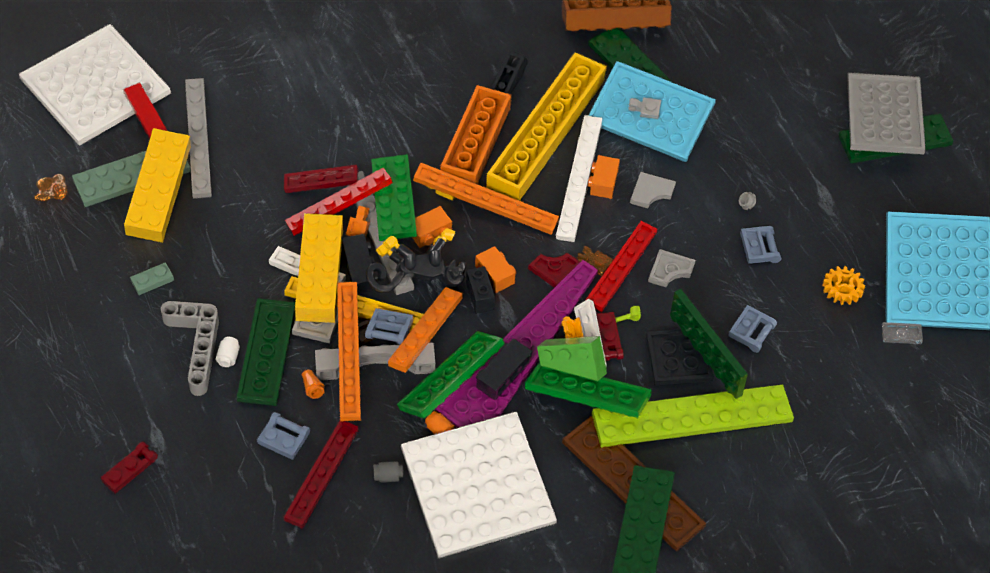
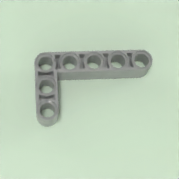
(200, 320)

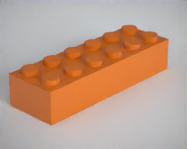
(477, 134)

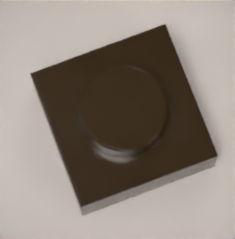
(361, 332)

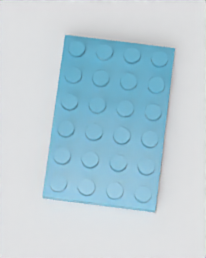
(680, 112)

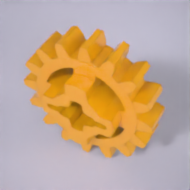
(843, 285)

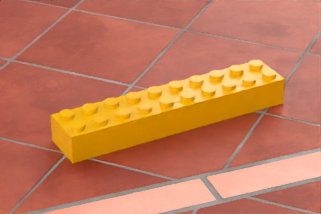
(546, 127)

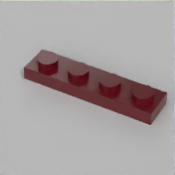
(320, 178)

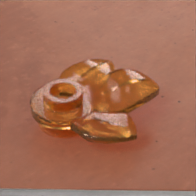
(51, 187)

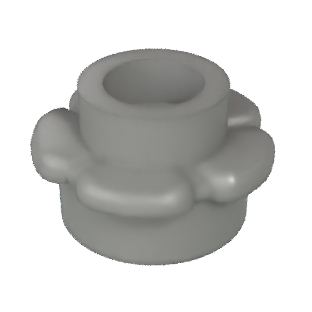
(747, 200)

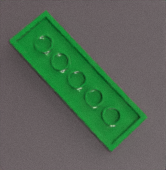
(395, 201)
(450, 374)
(603, 394)

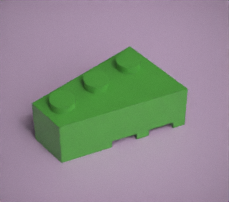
(574, 355)

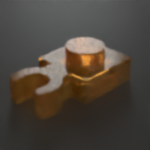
(597, 260)

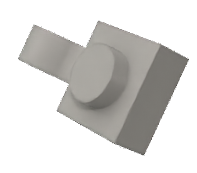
(649, 107)

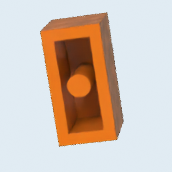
(604, 176)
(431, 225)
(498, 270)

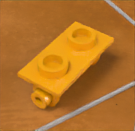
(572, 327)

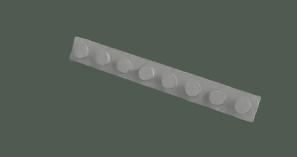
(198, 138)
(369, 202)

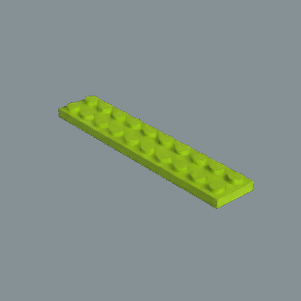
(695, 416)

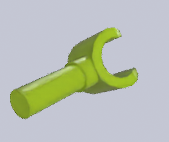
(634, 314)

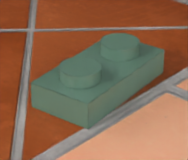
(152, 278)

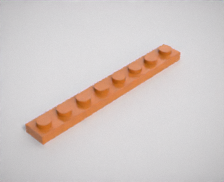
(486, 198)
(348, 352)

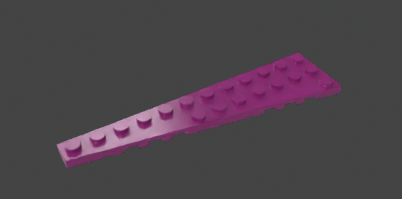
(471, 405)

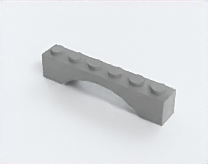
(328, 360)

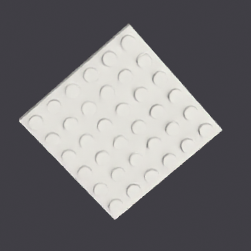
(87, 83)
(478, 484)

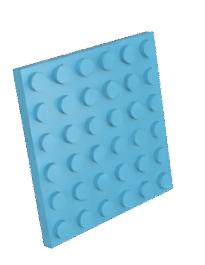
(938, 270)

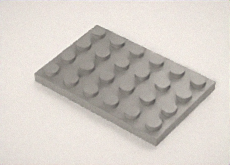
(885, 113)

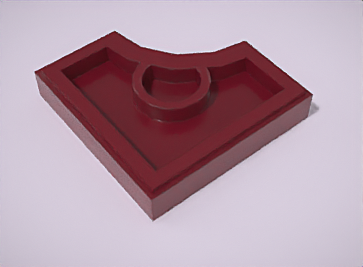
(553, 269)

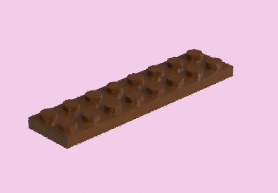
(615, 468)

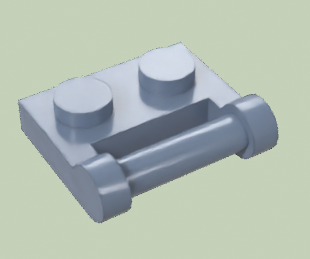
(755, 247)
(389, 321)
(747, 324)
(281, 441)

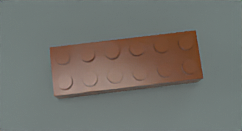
(615, 14)

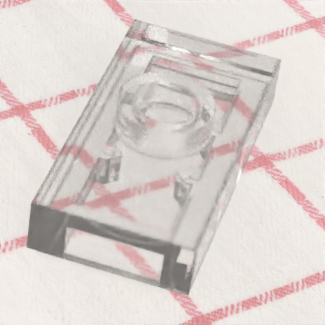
(902, 333)

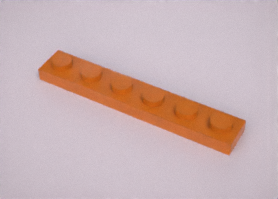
(425, 330)

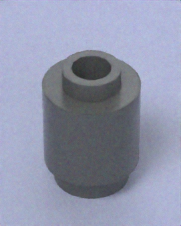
(388, 471)

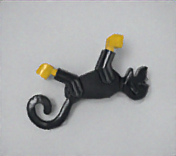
(421, 267)

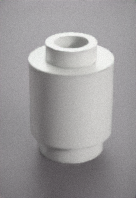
(227, 352)

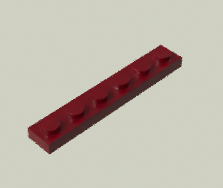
(321, 474)

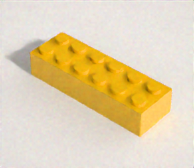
(157, 185)
(319, 268)

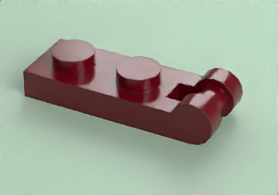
(609, 336)
(129, 467)

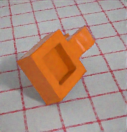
(359, 225)

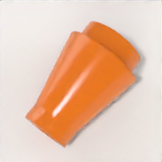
(313, 386)

